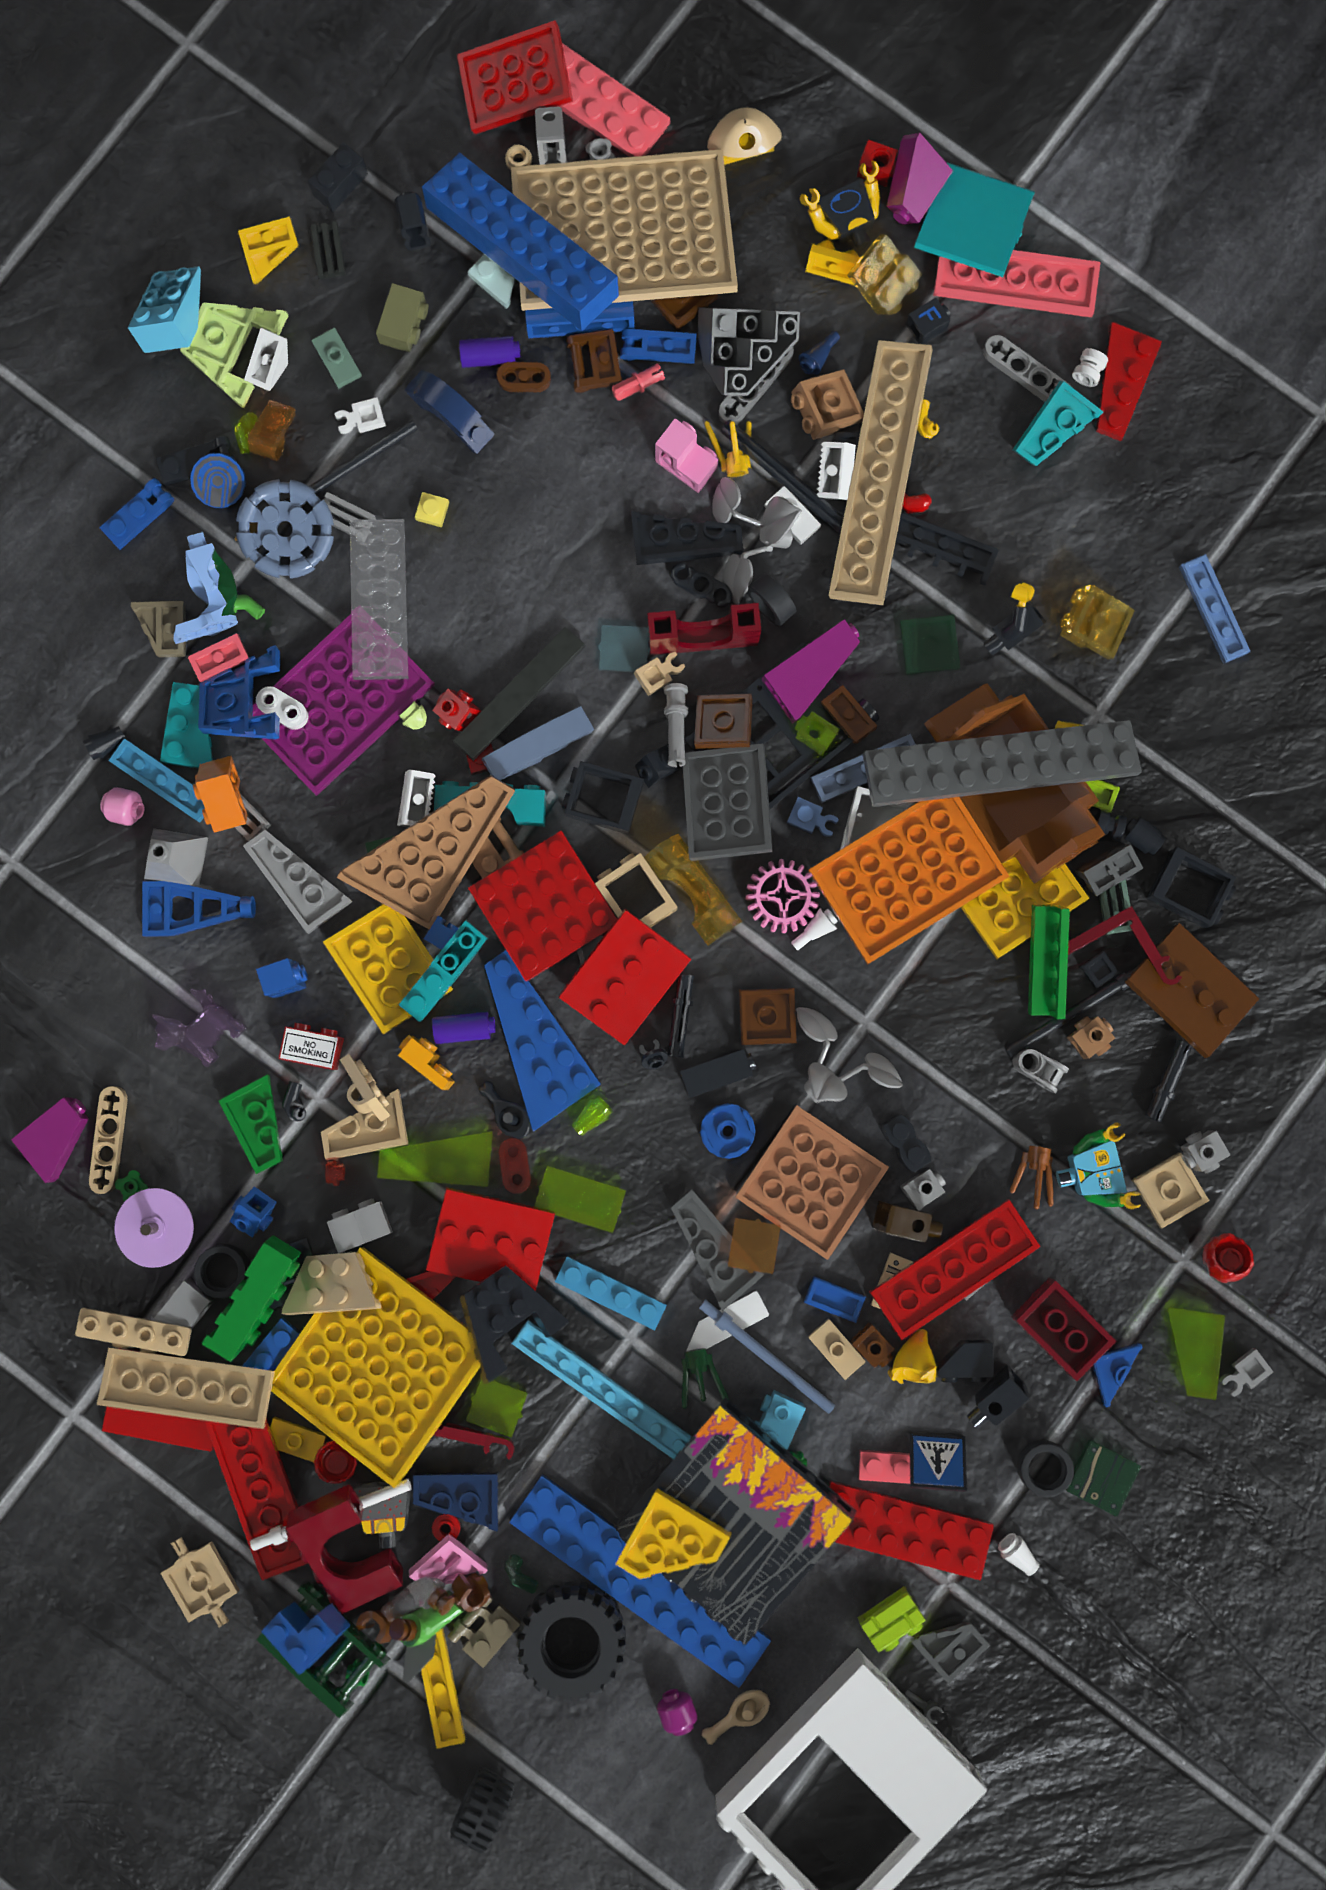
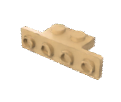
(134, 1332)

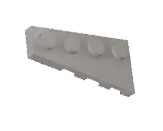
(300, 886)

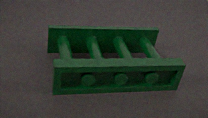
(317, 1678)

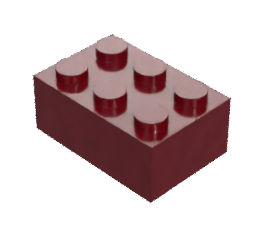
(1063, 1329)

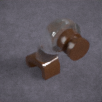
(423, 1592)

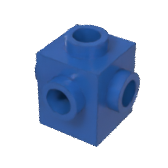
(253, 1212)

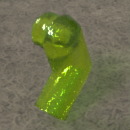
(243, 429)

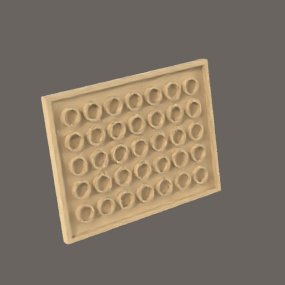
(643, 217)

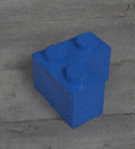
(303, 1639)

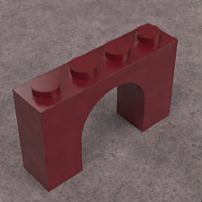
(735, 630)
(345, 1582)

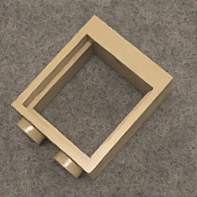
(629, 863)

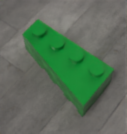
(253, 1299)

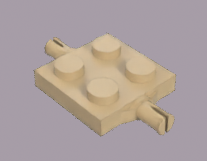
(200, 1581)

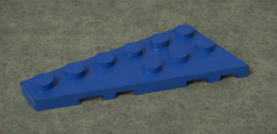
(543, 1056)

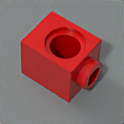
(879, 153)

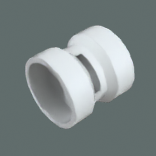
(1091, 364)

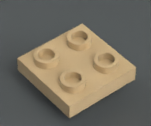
(365, 1086)

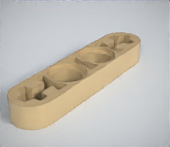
(103, 1139)

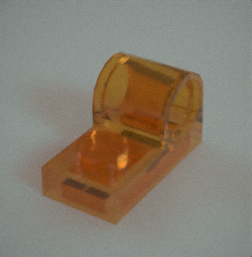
(268, 433)

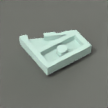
(493, 279)

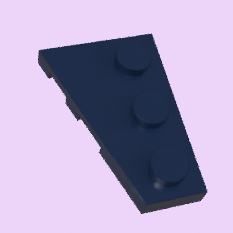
(460, 1495)

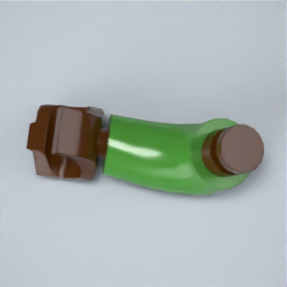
(423, 1623)

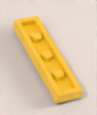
(442, 1696)

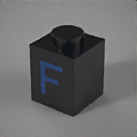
(928, 321)

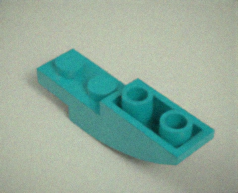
(443, 971)

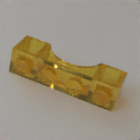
(713, 913)

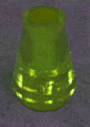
(593, 1115)

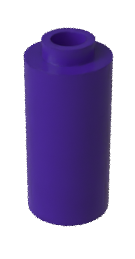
(488, 351)
(463, 1027)

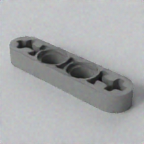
(1024, 376)
(760, 389)

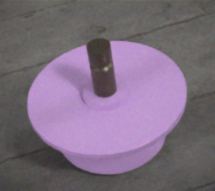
(154, 1227)

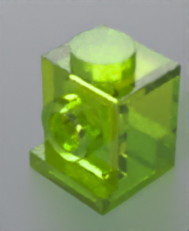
(826, 731)

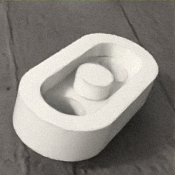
(282, 706)

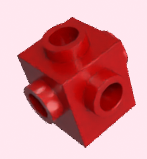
(456, 709)

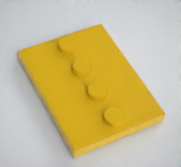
(1005, 910)
(381, 963)

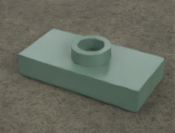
(336, 358)

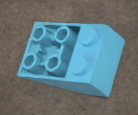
(168, 311)

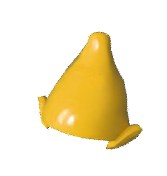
(914, 1361)

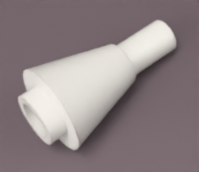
(820, 924)

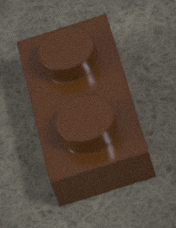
(849, 714)

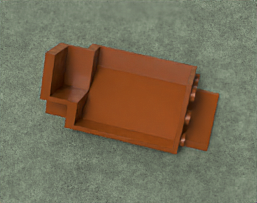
(1033, 824)

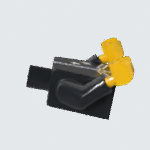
(1019, 624)

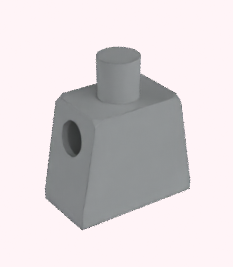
(548, 130)

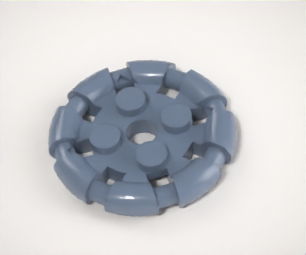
(268, 523)

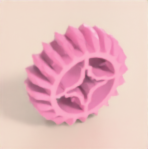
(796, 895)

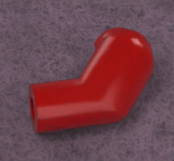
(916, 503)

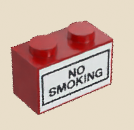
(310, 1047)

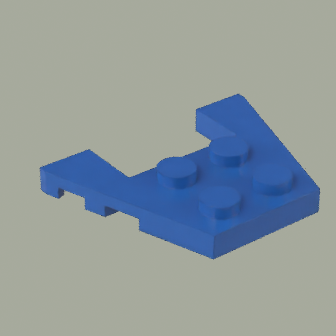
(228, 700)

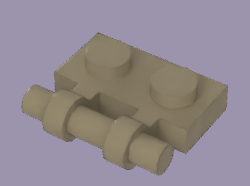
(489, 1636)

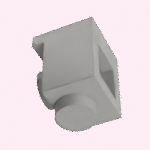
(913, 1190)

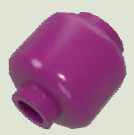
(676, 1712)

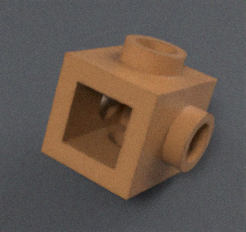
(1083, 1040)

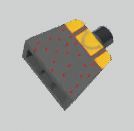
(386, 1515)

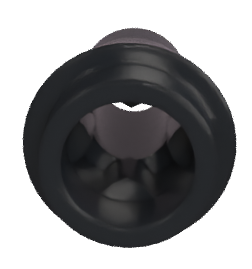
(104, 742)

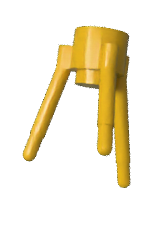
(736, 463)

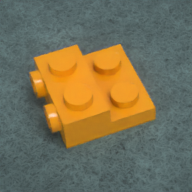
(422, 1056)

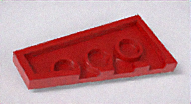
(1125, 374)

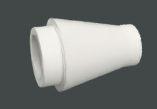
(1016, 1552)

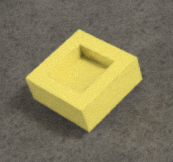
(432, 509)

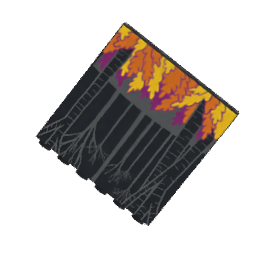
(767, 1500)

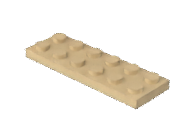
(186, 1388)

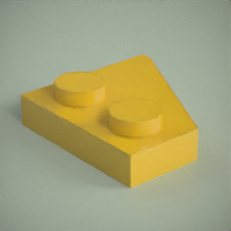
(267, 246)

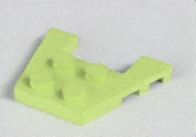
(220, 340)

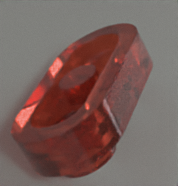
(514, 1165)

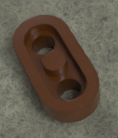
(524, 374)

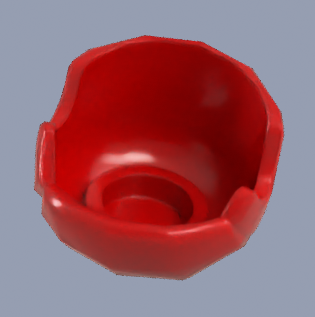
(334, 1463)

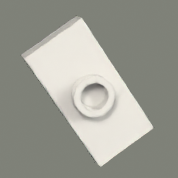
(805, 523)

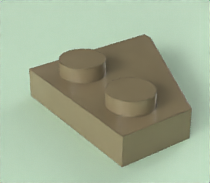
(159, 624)

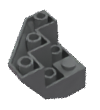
(744, 345)

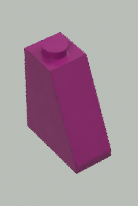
(916, 179)
(52, 1137)

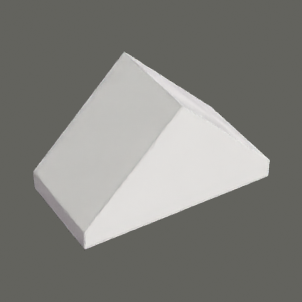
(267, 360)

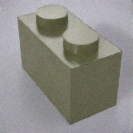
(402, 318)

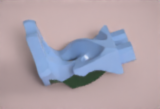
(213, 584)

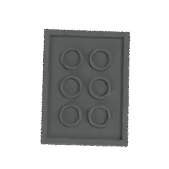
(727, 802)

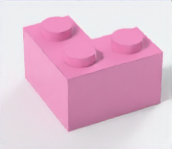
(683, 457)

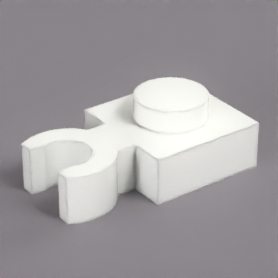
(365, 415)

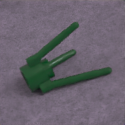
(697, 1362)

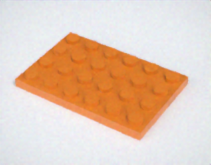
(908, 874)

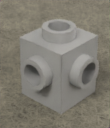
(1204, 1151)

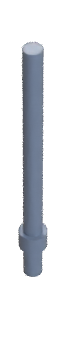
(724, 1322)

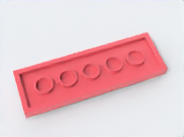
(611, 108)
(1029, 283)

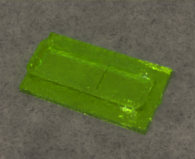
(580, 1199)

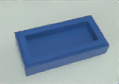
(834, 1299)

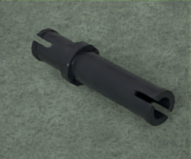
(680, 1015)
(1164, 1091)

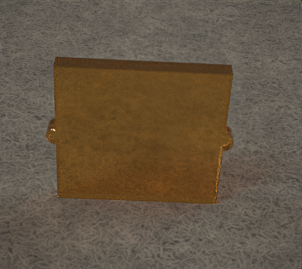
(754, 1245)

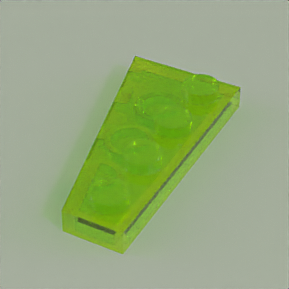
(449, 1161)

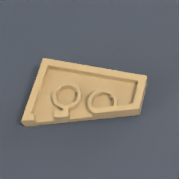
(366, 1132)

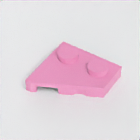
(448, 1561)

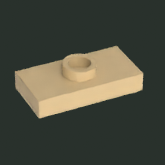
(836, 1349)

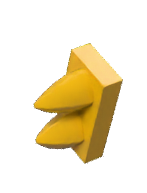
(831, 263)

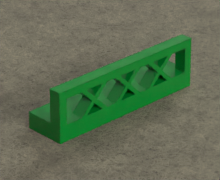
(1048, 960)

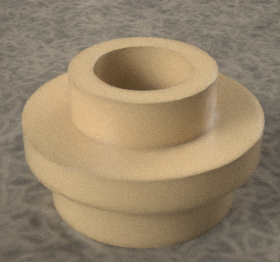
(518, 151)

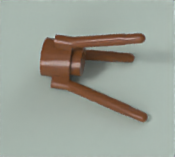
(1039, 1160)

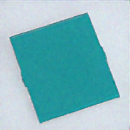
(975, 220)

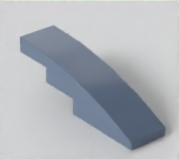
(538, 744)

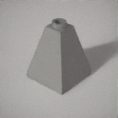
(175, 857)

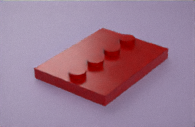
(514, 77)
(624, 977)
(486, 1233)
(157, 1427)

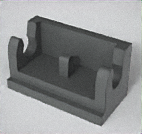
(1109, 868)

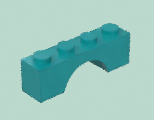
(526, 804)

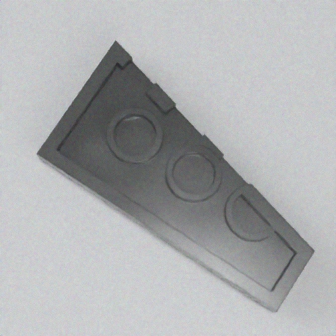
(712, 1248)

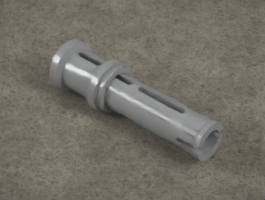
(676, 712)

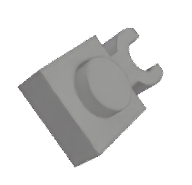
(1249, 1369)

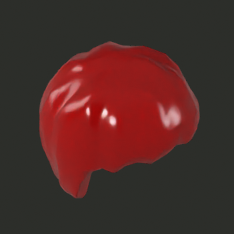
(1227, 1258)

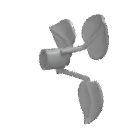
(775, 532)
(822, 1081)

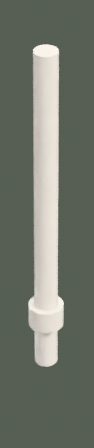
(278, 1534)

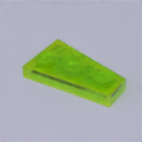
(1199, 1349)

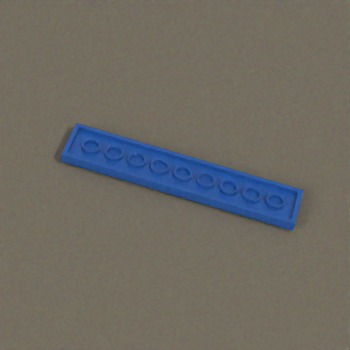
(592, 1549)

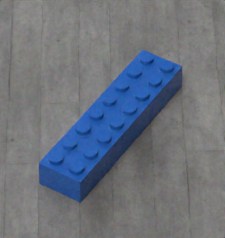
(521, 241)

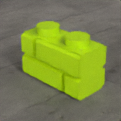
(892, 1620)

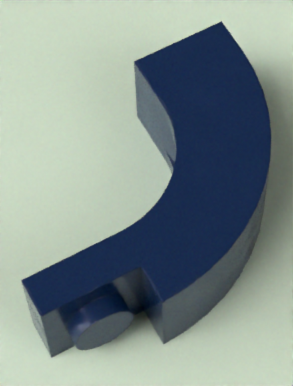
(449, 406)

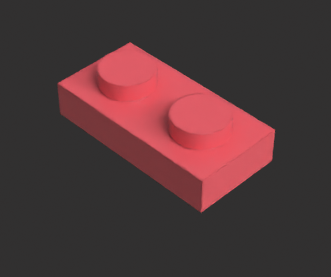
(218, 657)
(884, 1466)

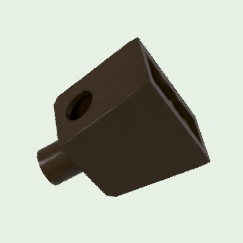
(898, 1222)

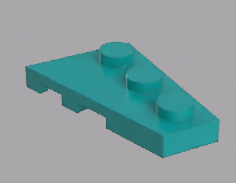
(1057, 420)
(183, 740)

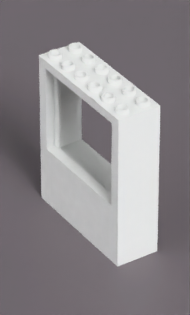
(885, 1745)

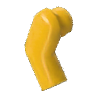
(925, 426)

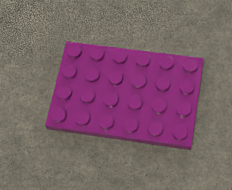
(342, 712)

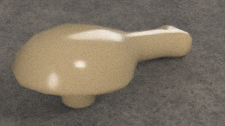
(745, 1711)

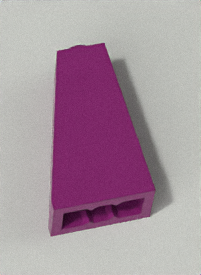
(808, 671)

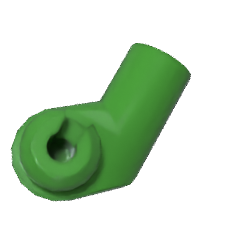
(246, 603)

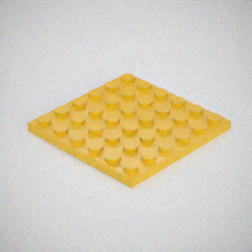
(379, 1375)

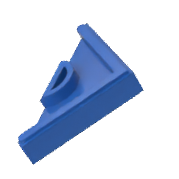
(1113, 1369)

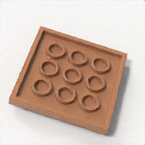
(812, 1182)

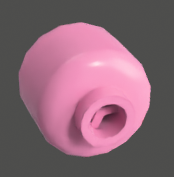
(121, 806)

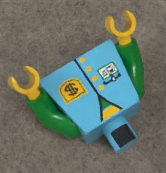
(1097, 1170)

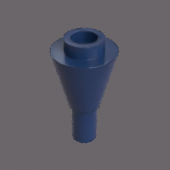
(815, 357)

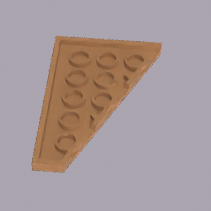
(429, 859)

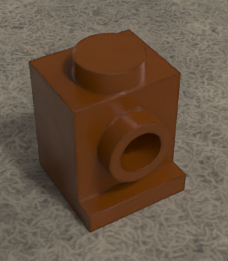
(865, 1338)

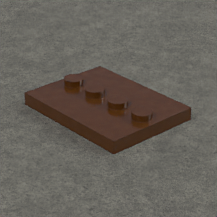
(1205, 1000)

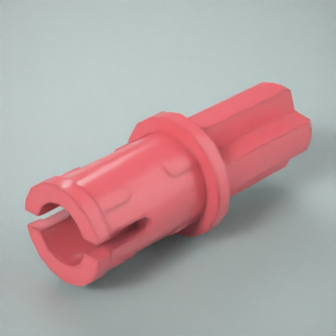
(637, 382)

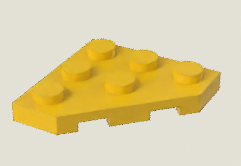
(671, 1539)

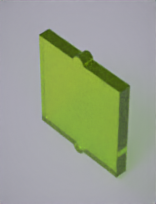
(497, 1407)

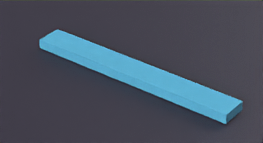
(601, 1389)

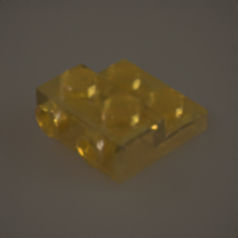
(884, 276)
(1096, 621)

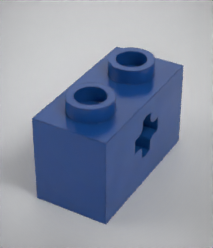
(282, 978)

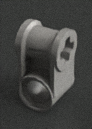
(1044, 1071)

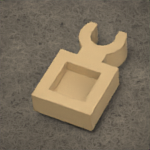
(656, 674)

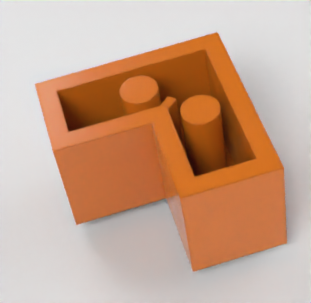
(219, 790)

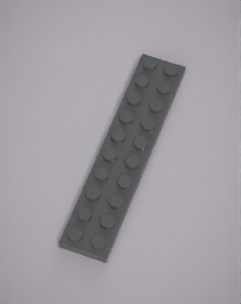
(1001, 763)

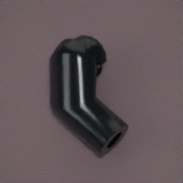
(292, 1104)

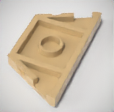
(331, 1285)

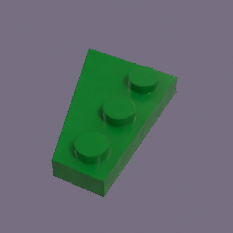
(255, 1123)

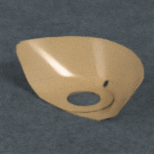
(732, 126)

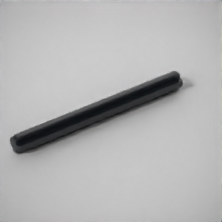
(785, 477)

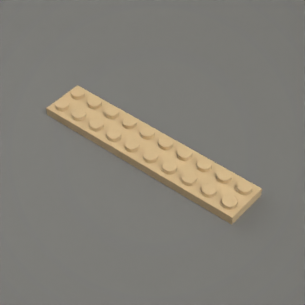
(880, 472)

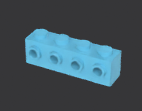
(781, 1417)

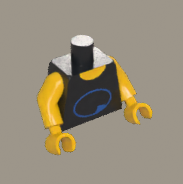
(847, 211)

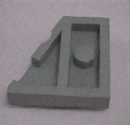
(951, 1648)

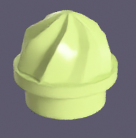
(414, 716)

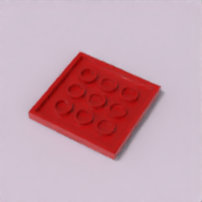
(543, 906)

